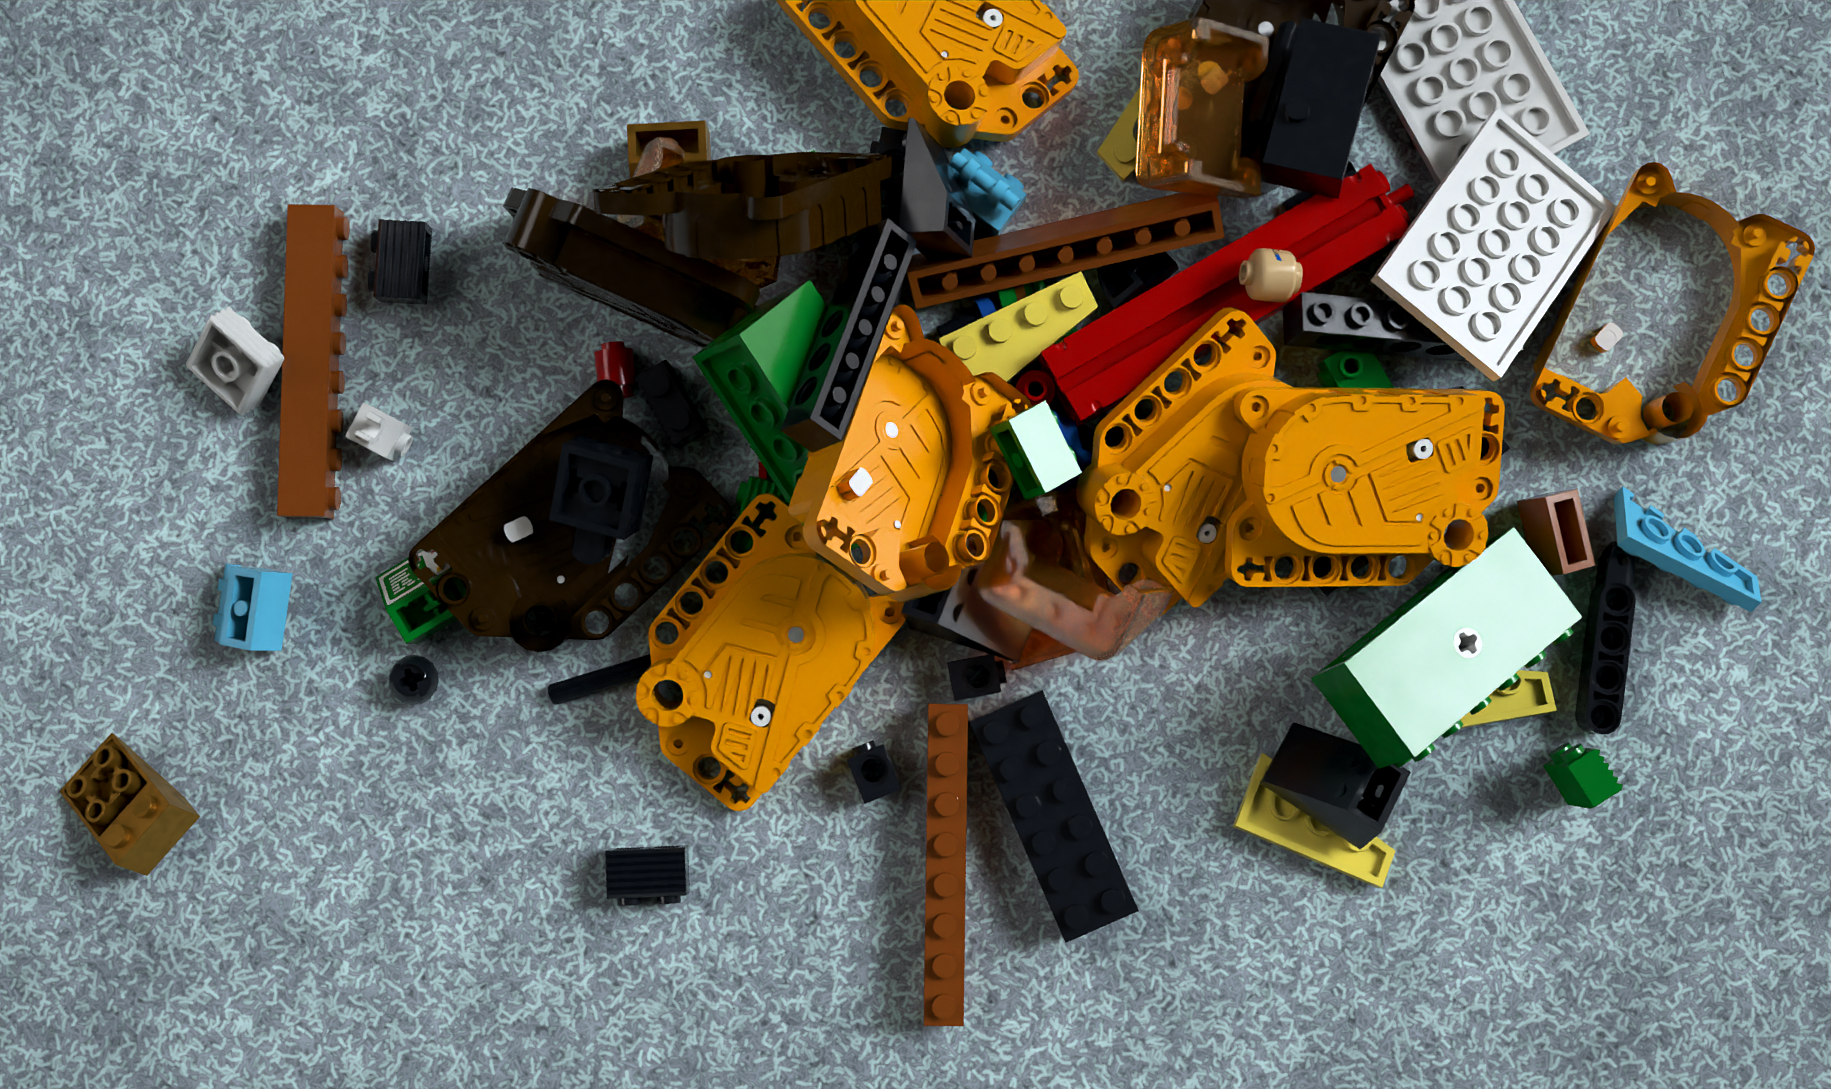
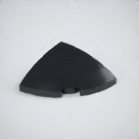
(1132, 277)

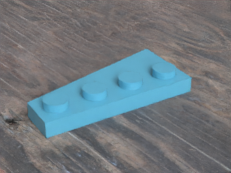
(1681, 553)

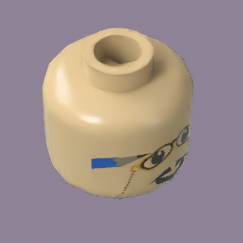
(1271, 275)

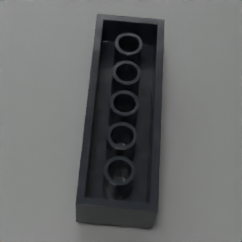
(1053, 816)

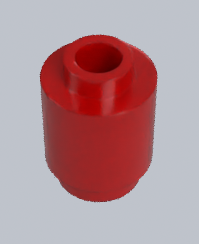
(616, 364)
(1041, 379)

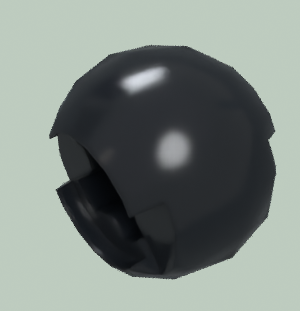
(401, 672)

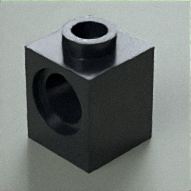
(959, 684)
(873, 789)

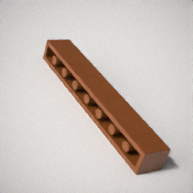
(1068, 247)
(312, 362)
(945, 864)

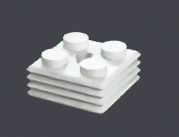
(235, 360)

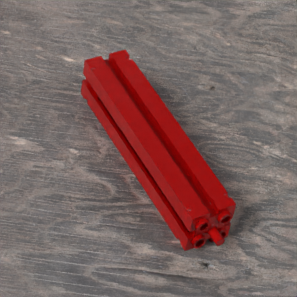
(1123, 348)

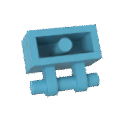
(989, 194)
(252, 608)

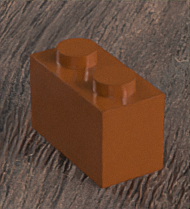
(1557, 531)

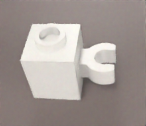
(380, 432)

